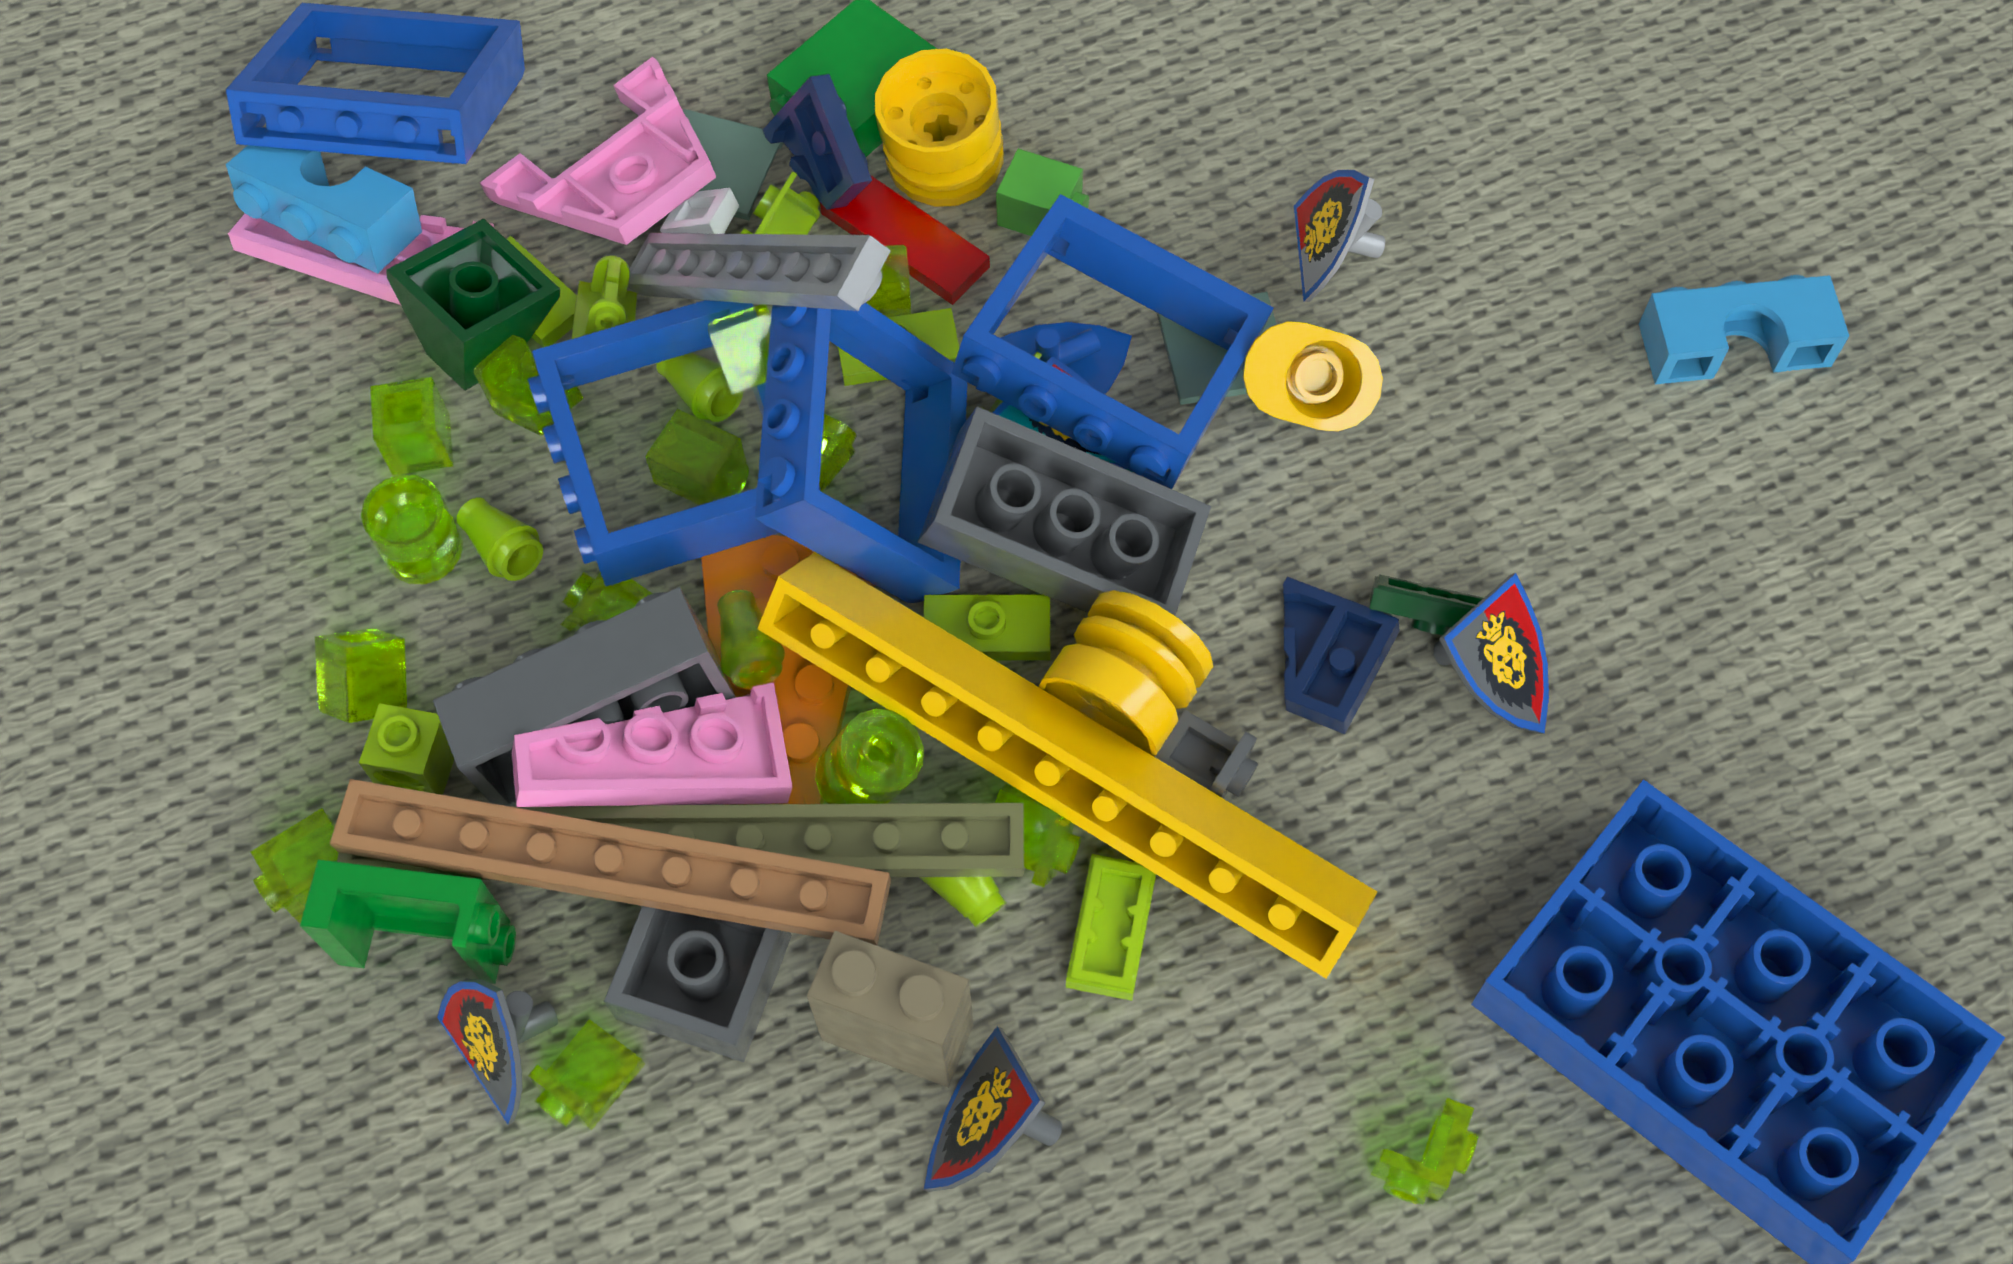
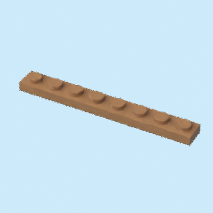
(611, 862)

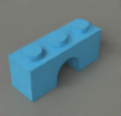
(357, 220)
(1790, 318)

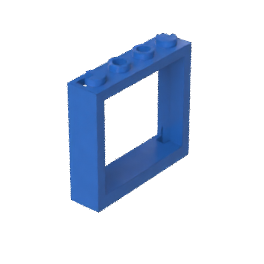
(374, 120)
(1146, 276)
(612, 352)
(794, 445)

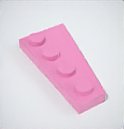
(279, 247)
(677, 757)

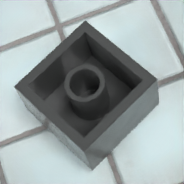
(697, 979)

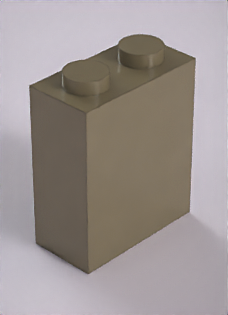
(891, 1008)

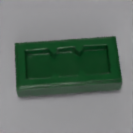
(1429, 606)

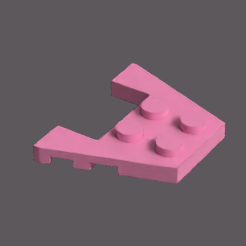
(624, 180)

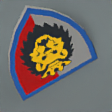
(1332, 222)

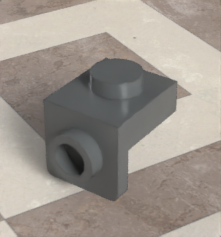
(1209, 755)

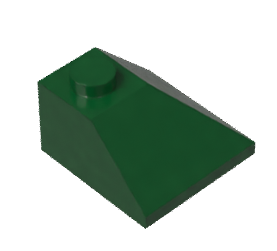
(471, 297)

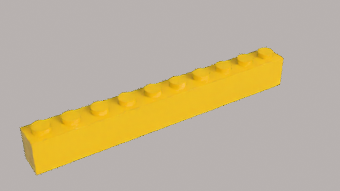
(1068, 762)

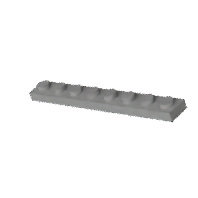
(761, 268)

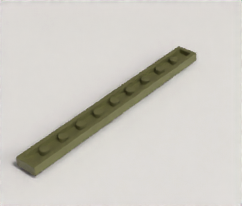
(878, 837)

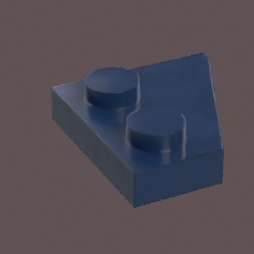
(822, 142)
(1331, 653)

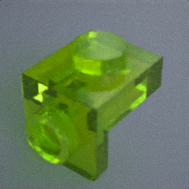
(506, 385)
(1446, 1151)

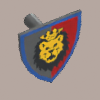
(1501, 656)
(489, 1032)
(987, 1116)

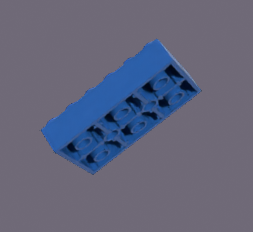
(1739, 1027)

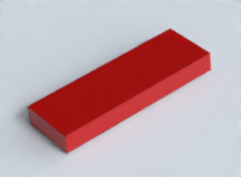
(934, 252)

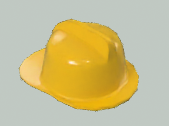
(1312, 376)

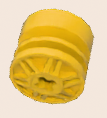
(940, 127)
(1130, 668)

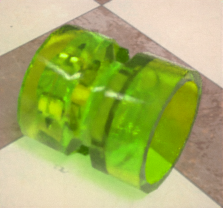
(412, 529)
(870, 759)

